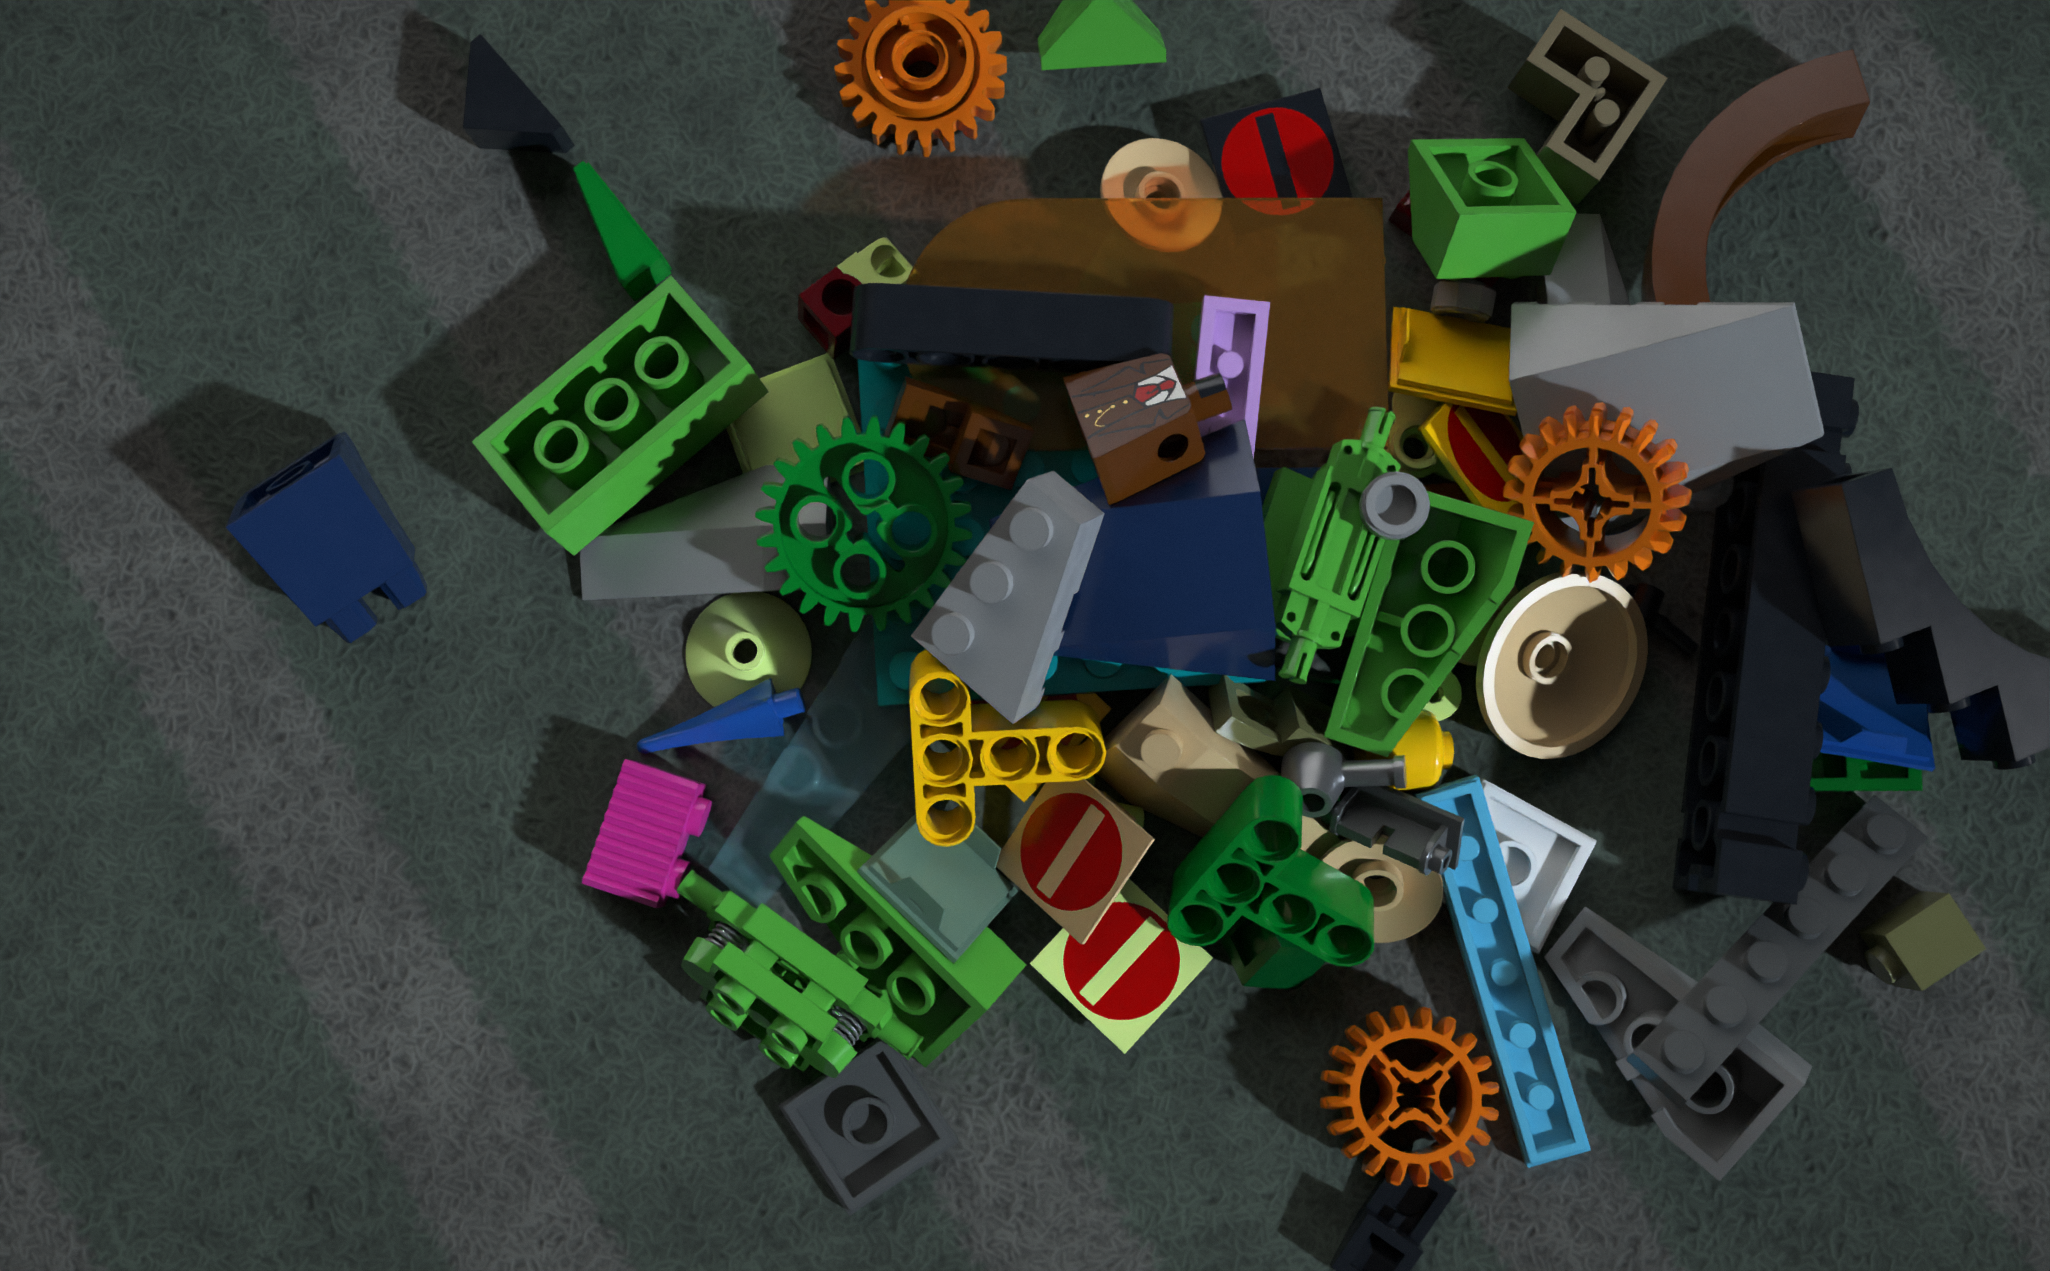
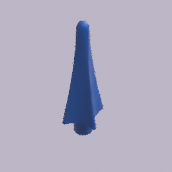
(749, 715)

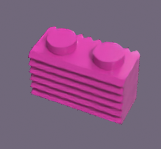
(647, 834)

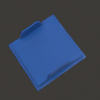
(1863, 717)

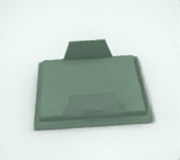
(941, 889)

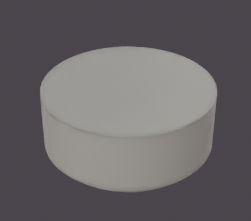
(1394, 505)

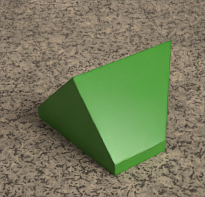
(1099, 35)

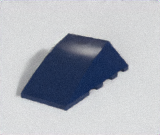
(1181, 571)

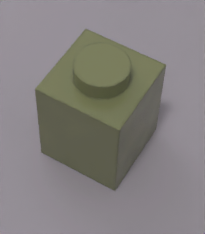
(1920, 941)

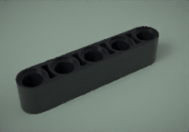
(1005, 328)

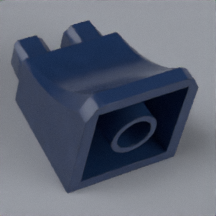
(329, 538)

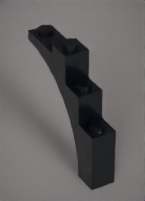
(1891, 600)

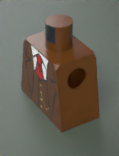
(1142, 420)

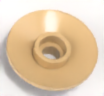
(1158, 171)
(1402, 899)

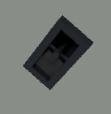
(503, 110)

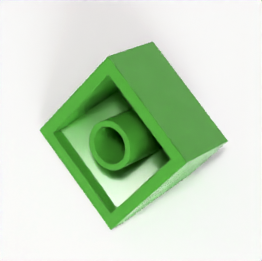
(1485, 208)

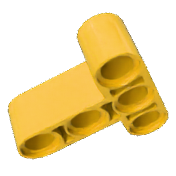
(976, 759)

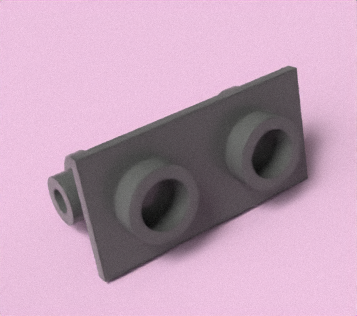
(1416, 830)

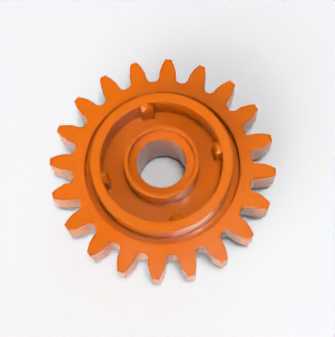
(927, 105)

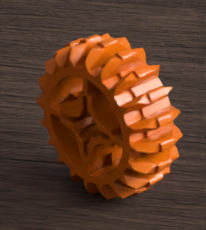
(1622, 491)
(1431, 1117)

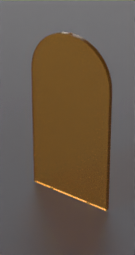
(1305, 256)

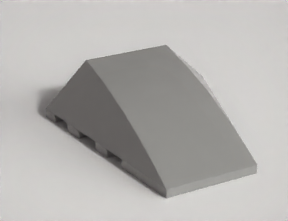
(1711, 374)

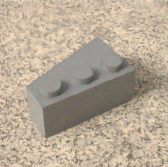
(1013, 596)

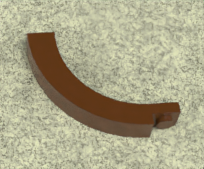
(1768, 123)

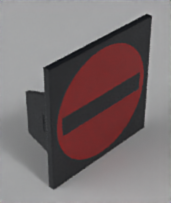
(1277, 150)

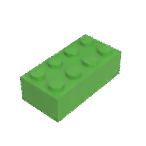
(620, 416)

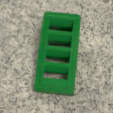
(631, 252)

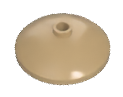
(1585, 670)

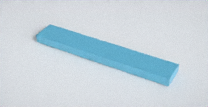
(1507, 983)

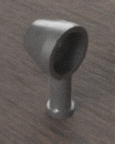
(1324, 772)

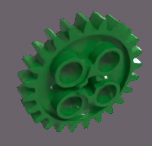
(817, 560)

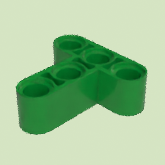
(1256, 870)

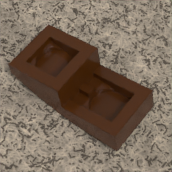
(975, 437)

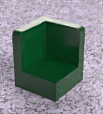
(1267, 958)

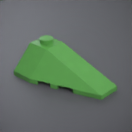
(1422, 617)
(885, 948)

